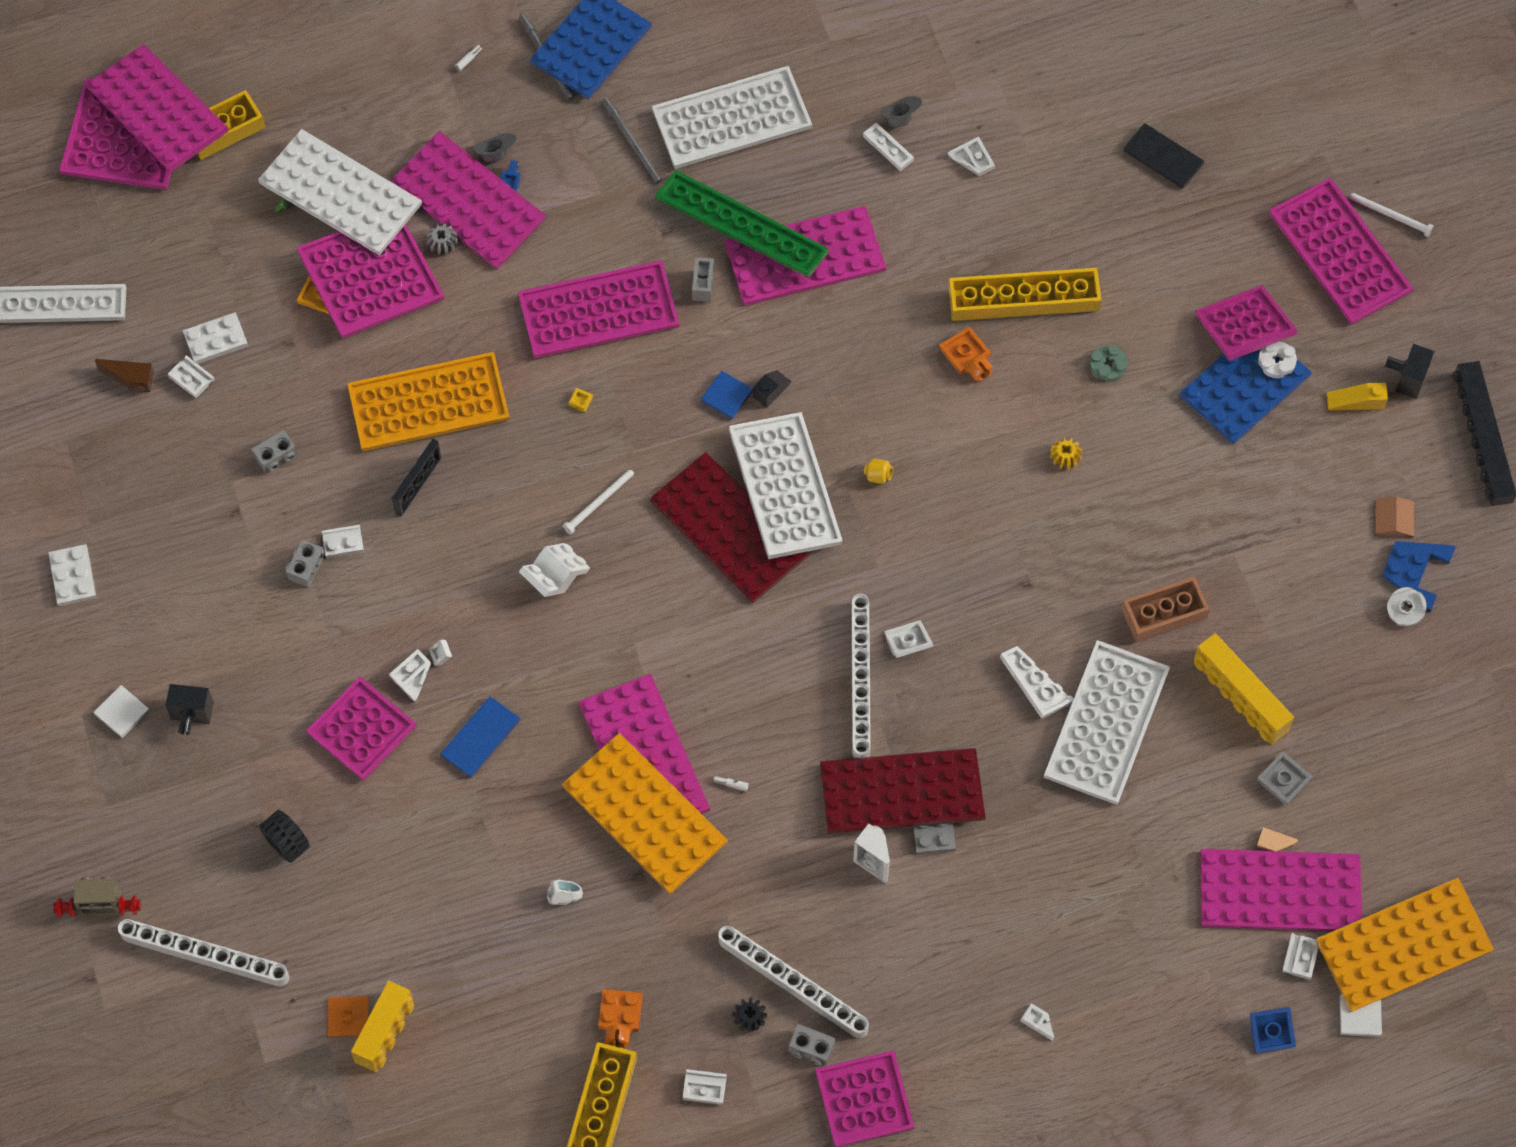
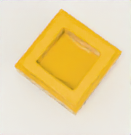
(580, 400)

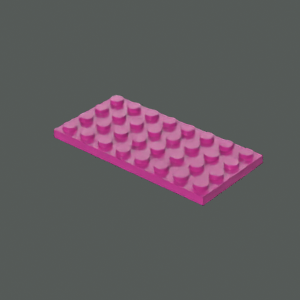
(157, 108)
(470, 199)
(1340, 251)
(851, 255)
(598, 309)
(643, 720)
(1279, 890)

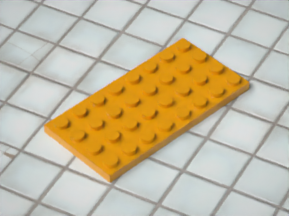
(428, 401)
(644, 813)
(1404, 944)

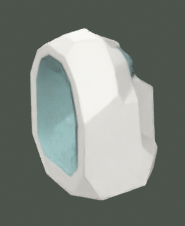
(563, 892)

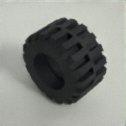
(284, 836)

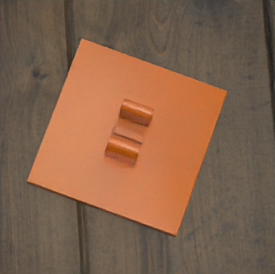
(347, 1015)

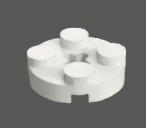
(1284, 367)
(1412, 598)

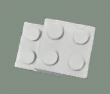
(554, 569)

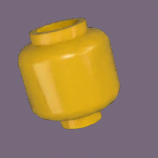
(878, 471)

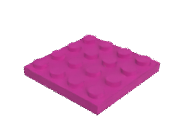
(1246, 322)
(361, 728)
(864, 1099)

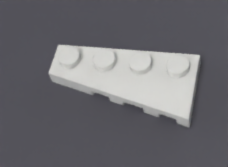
(1037, 686)

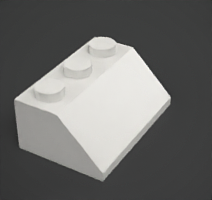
(872, 852)

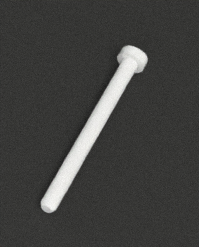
(1390, 213)
(569, 526)

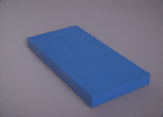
(480, 737)

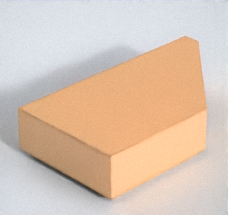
(1274, 841)

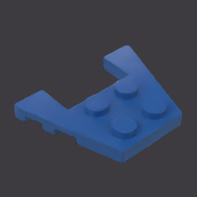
(1409, 562)

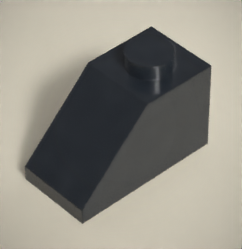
(770, 387)

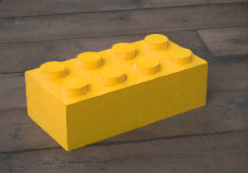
(240, 117)
(382, 1026)

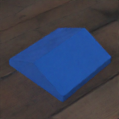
(1272, 1029)

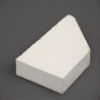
(1038, 1021)

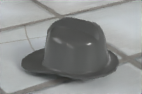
(900, 112)
(494, 148)

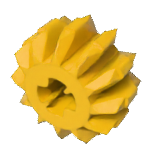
(1060, 453)

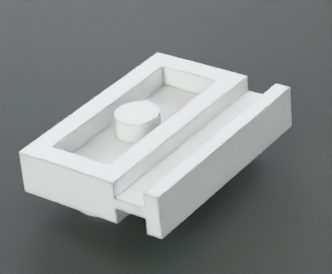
(191, 377)
(342, 541)
(1300, 956)
(704, 1087)

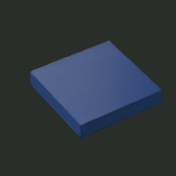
(727, 395)

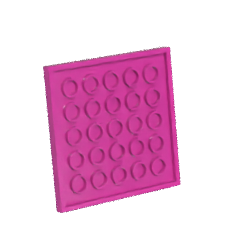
(107, 150)
(369, 287)

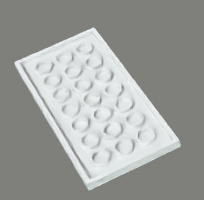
(731, 117)
(340, 192)
(785, 485)
(1106, 722)

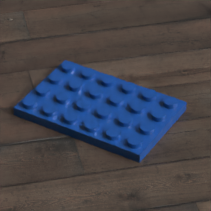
(590, 44)
(1239, 393)

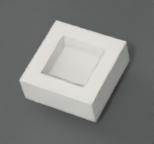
(440, 652)

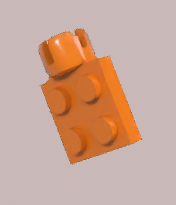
(968, 354)
(620, 1015)

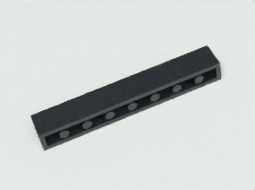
(1484, 433)

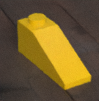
(1360, 397)

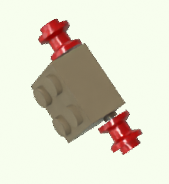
(97, 898)

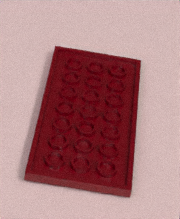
(723, 526)
(902, 790)

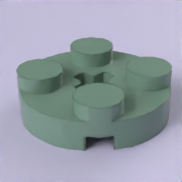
(1103, 371)

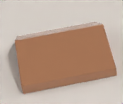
(1394, 517)

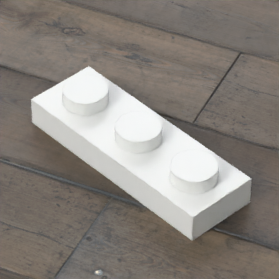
(888, 147)

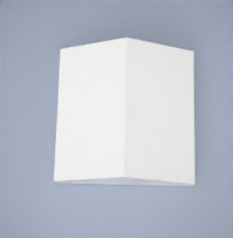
(908, 639)

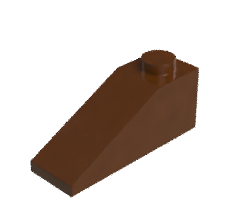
(130, 374)

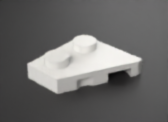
(973, 157)
(411, 674)

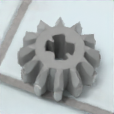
(441, 239)

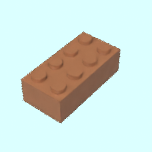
(1165, 609)

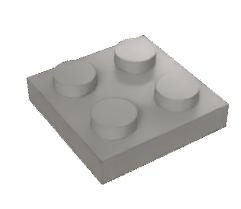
(1284, 778)
(934, 838)

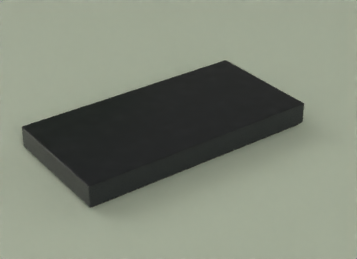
(1163, 155)
(416, 477)

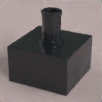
(1412, 370)
(189, 705)

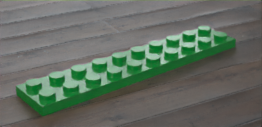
(742, 223)

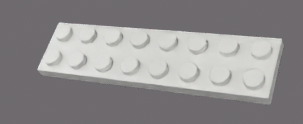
(62, 303)

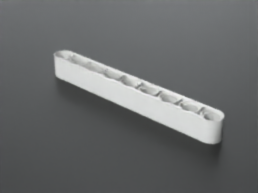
(860, 668)
(197, 946)
(798, 990)

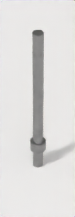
(531, 31)
(614, 114)

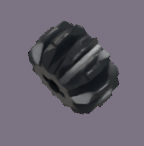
(742, 1015)

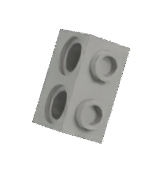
(703, 279)
(271, 447)
(309, 564)
(814, 1039)

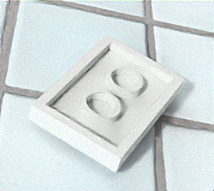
(215, 338)
(72, 575)

